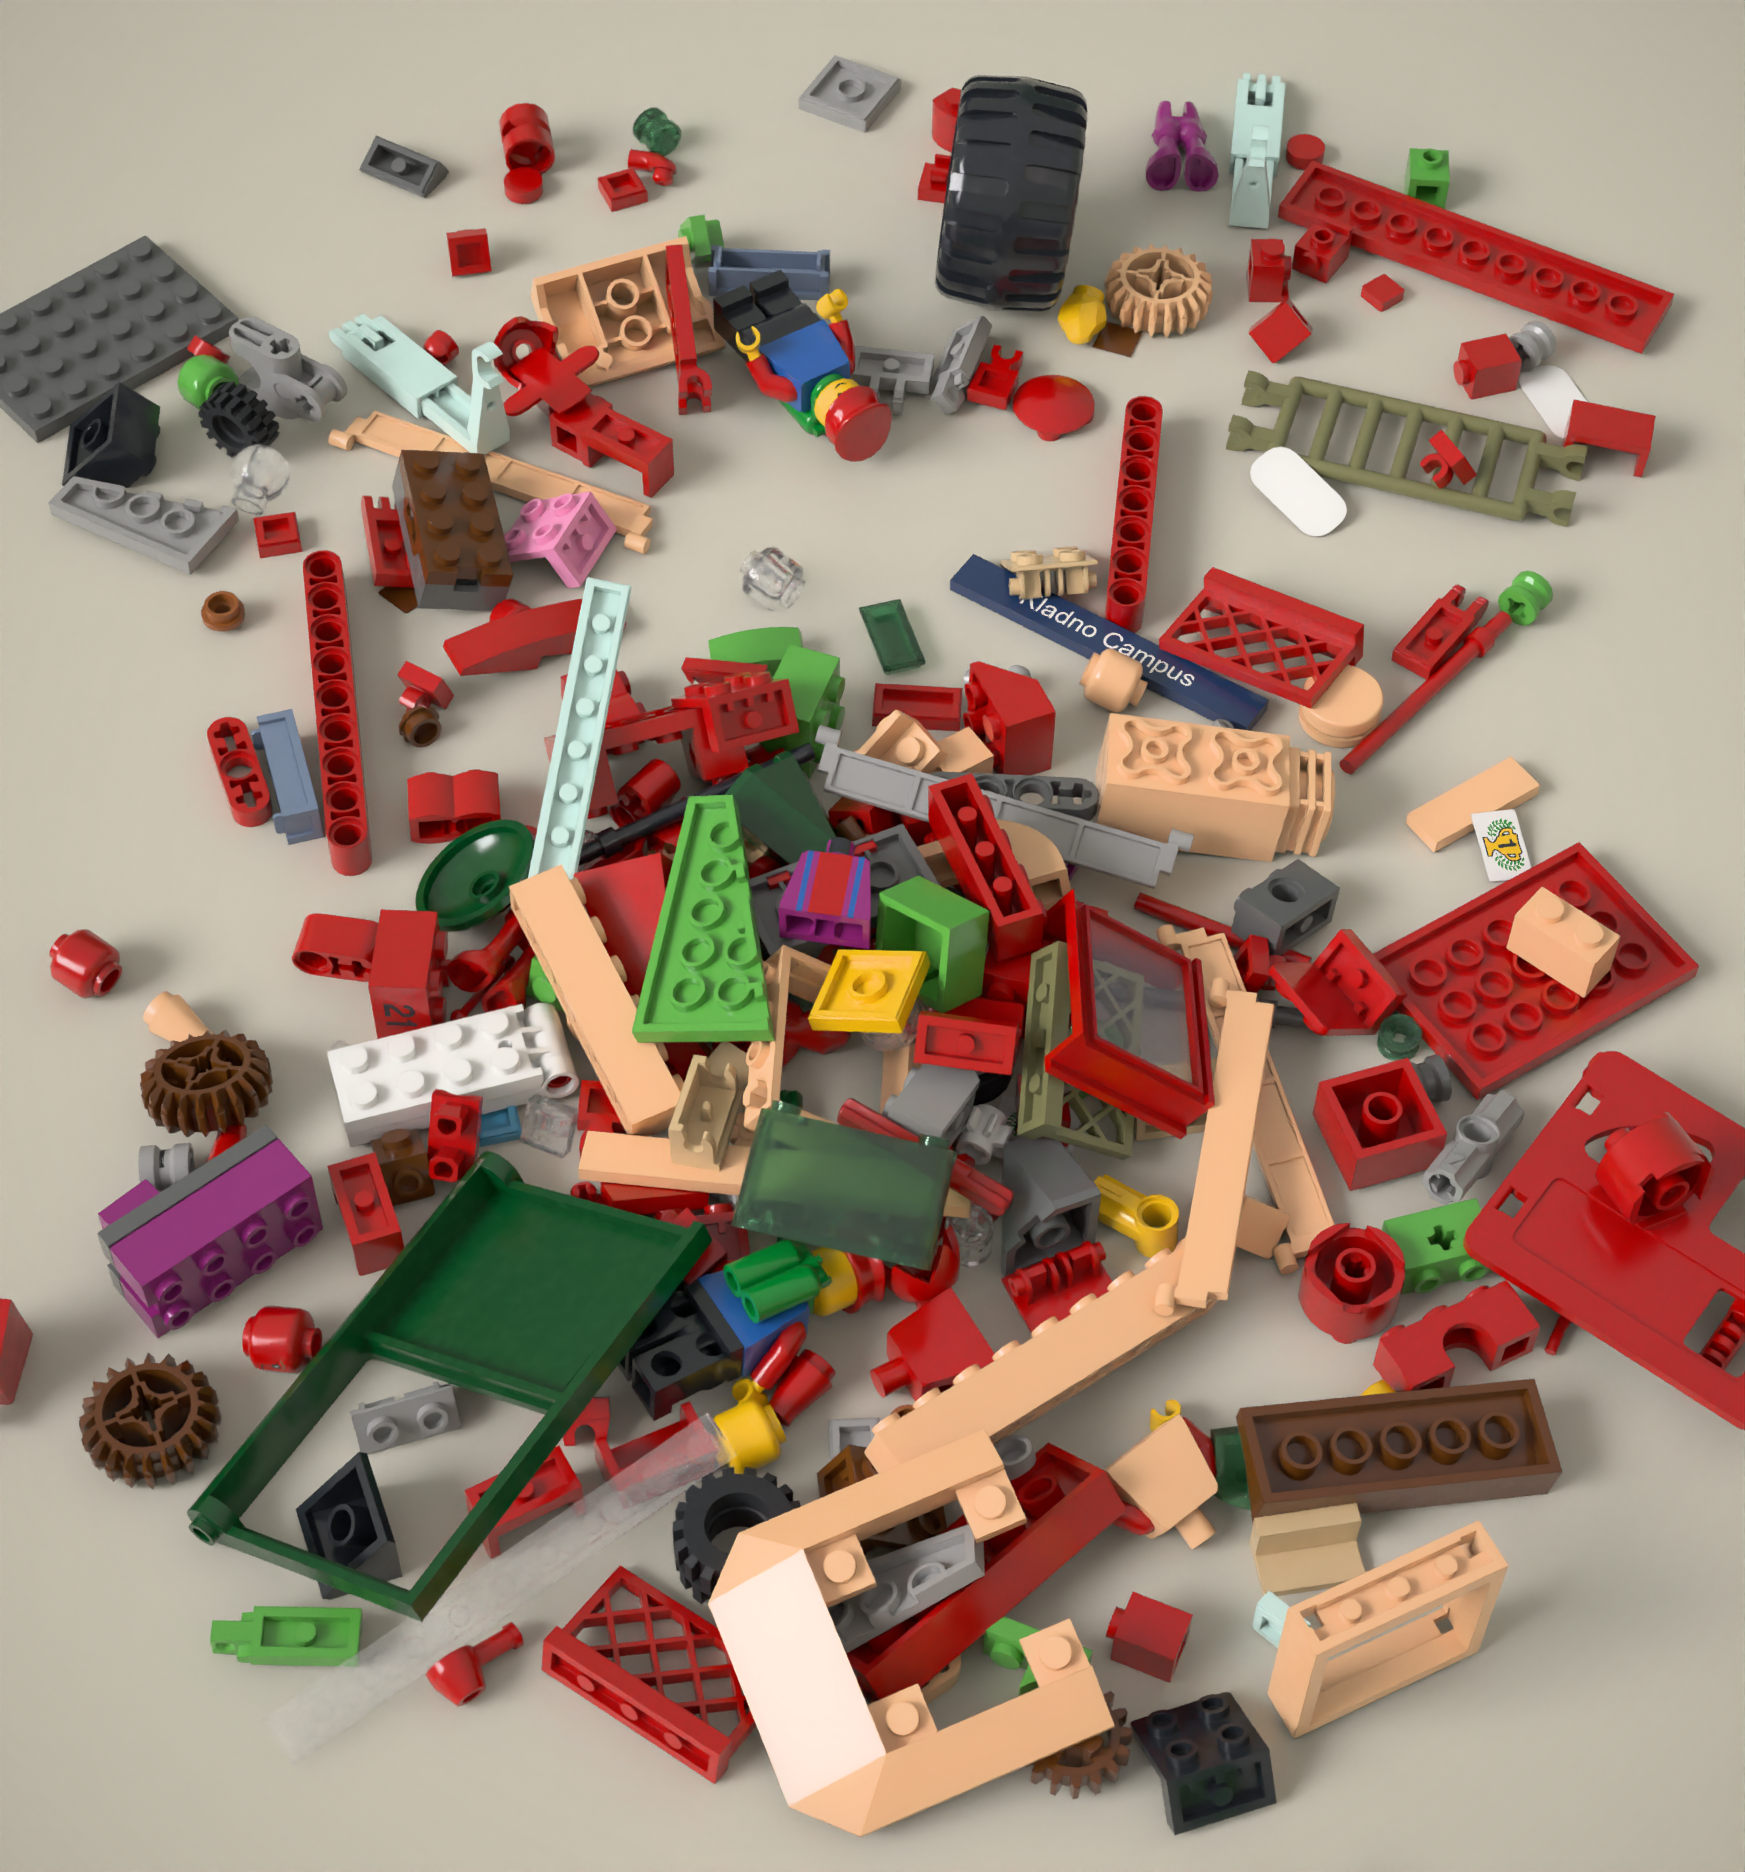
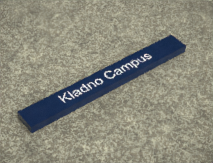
(1089, 633)

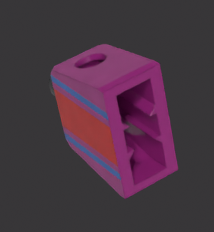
(829, 897)

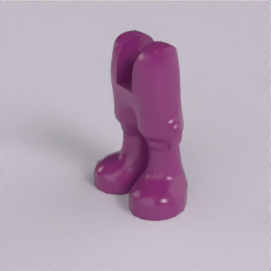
(1183, 131)

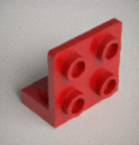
(742, 709)

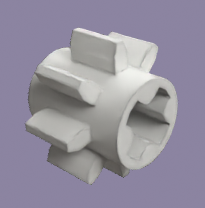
(984, 1134)

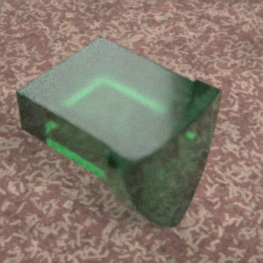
(1230, 1467)

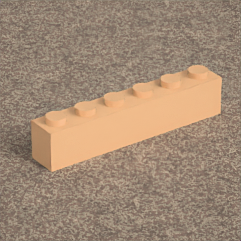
(596, 999)

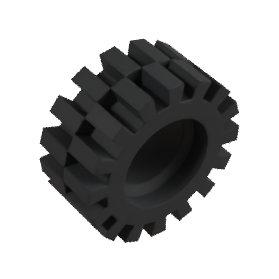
(237, 419)

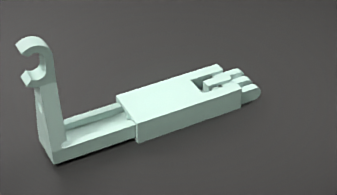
(1257, 138)
(426, 385)

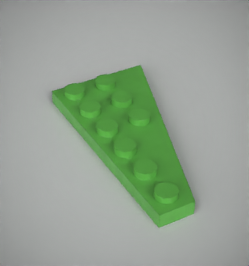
(706, 951)

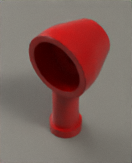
(460, 1672)

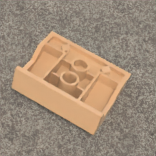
(621, 312)

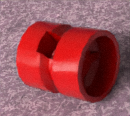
(527, 137)

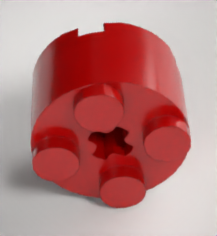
(1653, 1171)
(1352, 1281)

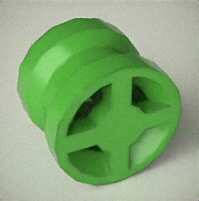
(1525, 597)

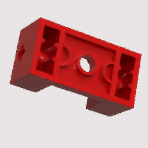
(662, 726)

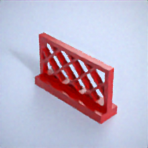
(1275, 617)
(630, 1696)

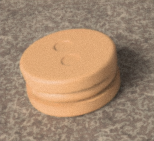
(1345, 710)

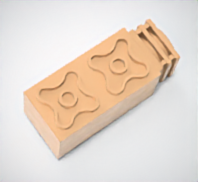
(1227, 786)

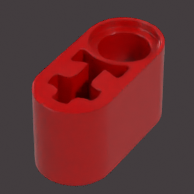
(645, 793)
(336, 947)

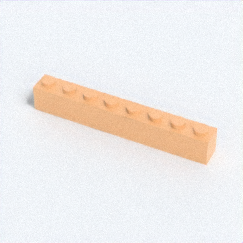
(1042, 1371)

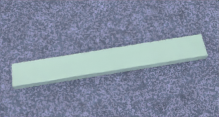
(580, 727)

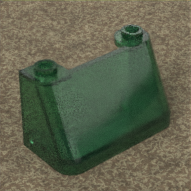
(845, 1187)

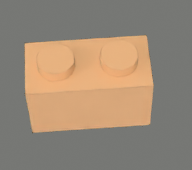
(1563, 942)

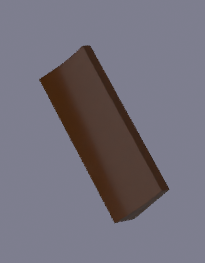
(1399, 1449)

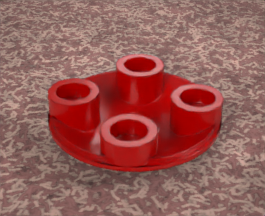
(1053, 405)

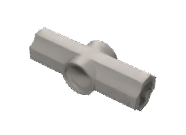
(1473, 1147)

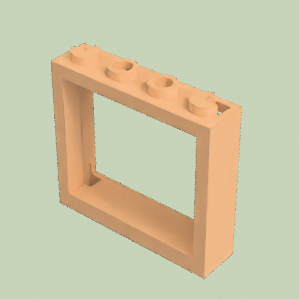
(802, 976)
(1316, 1691)

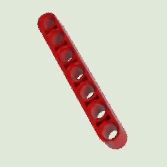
(1134, 513)

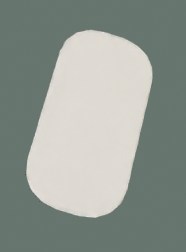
(1551, 394)
(1298, 491)

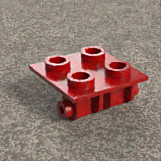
(1058, 1283)

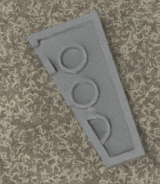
(145, 522)
(909, 1583)

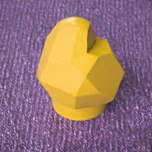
(1083, 314)

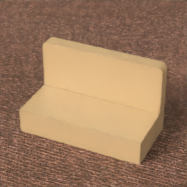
(1307, 1549)

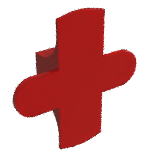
(550, 382)

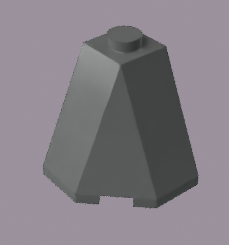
(1051, 1204)

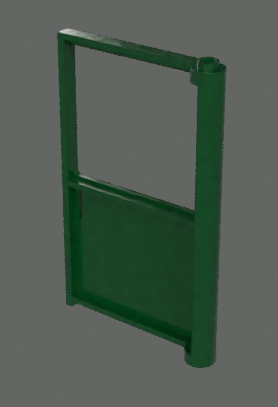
(493, 1295)

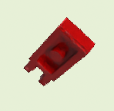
(1438, 633)

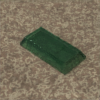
(892, 636)

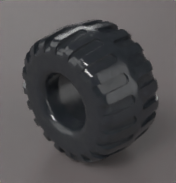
(1011, 193)

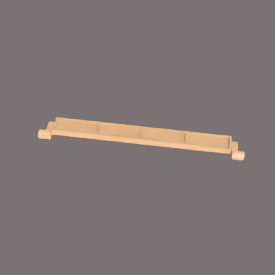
(505, 473)
(1276, 1134)
(1224, 1152)

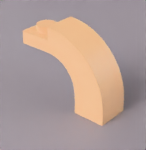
(1031, 848)

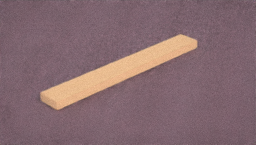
(649, 1163)

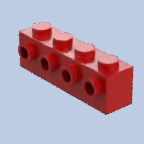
(986, 865)

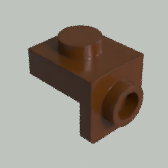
(404, 1165)

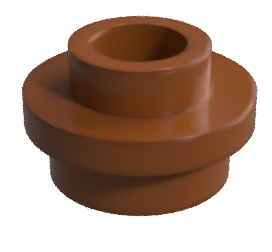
(222, 611)

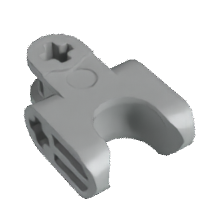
(281, 374)

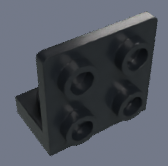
(1206, 1761)

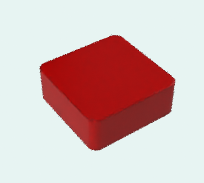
(1382, 292)

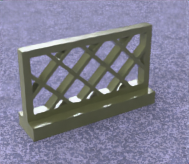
(1043, 1094)

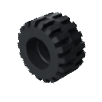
(715, 1507)

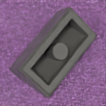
(403, 167)

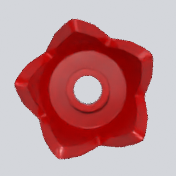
(522, 331)
(922, 1285)

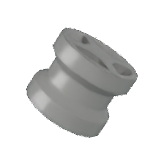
(1533, 344)

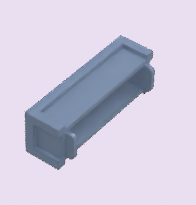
(733, 268)
(290, 777)

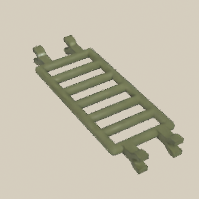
(1554, 505)

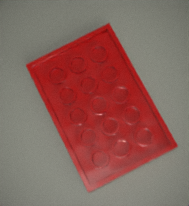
(1499, 1013)

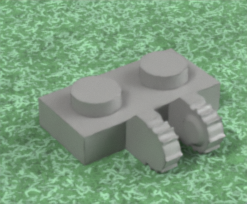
(893, 371)

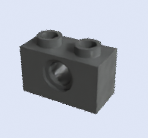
(1286, 907)

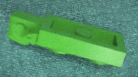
(290, 1636)

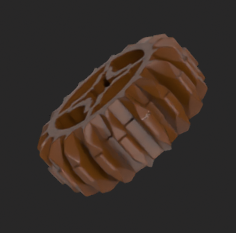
(206, 1083)
(122, 1437)

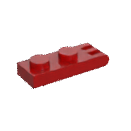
(385, 544)

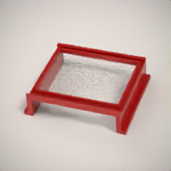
(1134, 1020)

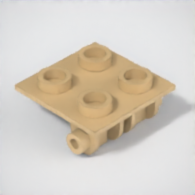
(1029, 565)

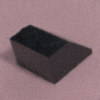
(114, 439)

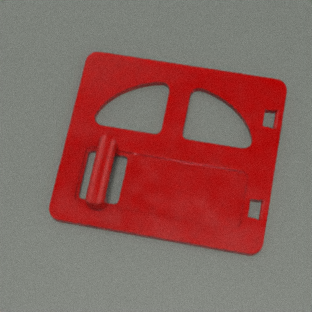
(1601, 1271)

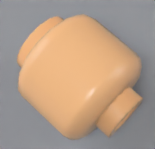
(1113, 680)

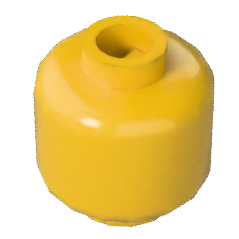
(752, 1433)

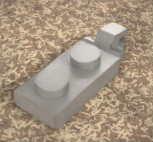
(959, 363)

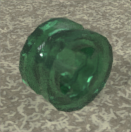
(1403, 1025)

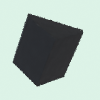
(350, 1524)

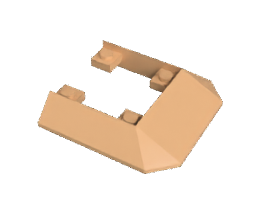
(885, 1758)

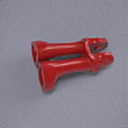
(477, 968)

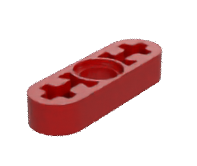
(242, 756)

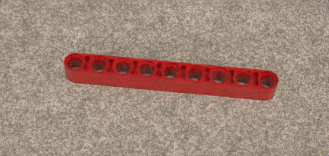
(337, 714)

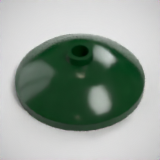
(474, 873)

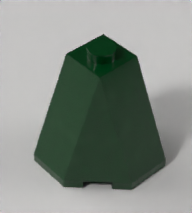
(781, 810)

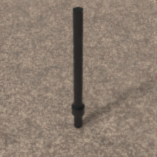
(610, 841)

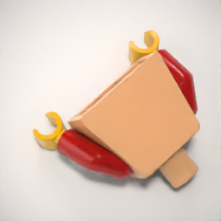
(1167, 1479)

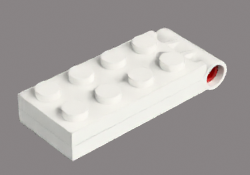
(490, 1055)

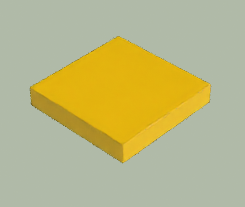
(869, 991)

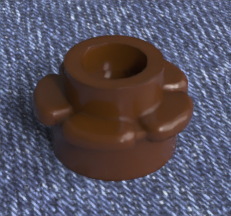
(420, 726)

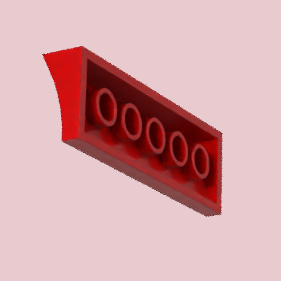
(1064, 1510)

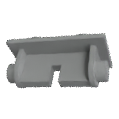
(405, 1420)

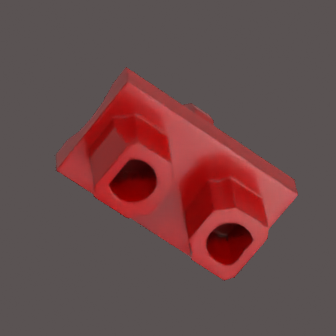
(453, 1134)

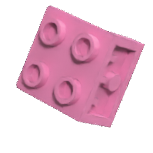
(566, 531)

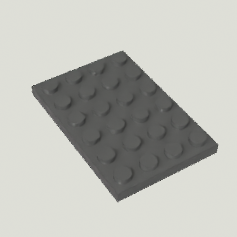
(100, 328)

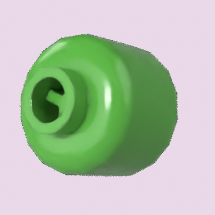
(202, 377)

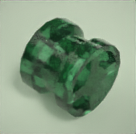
(656, 131)

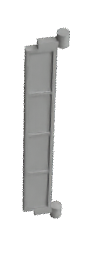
(1078, 840)

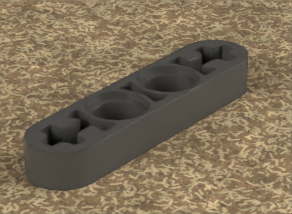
(1047, 786)

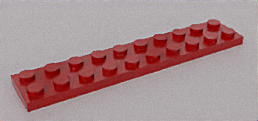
(1481, 257)

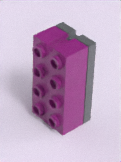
(211, 1231)

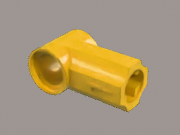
(1136, 1213)

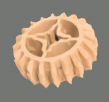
(1158, 290)

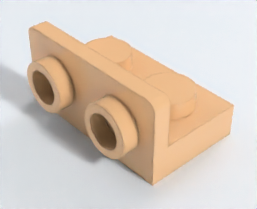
(904, 743)

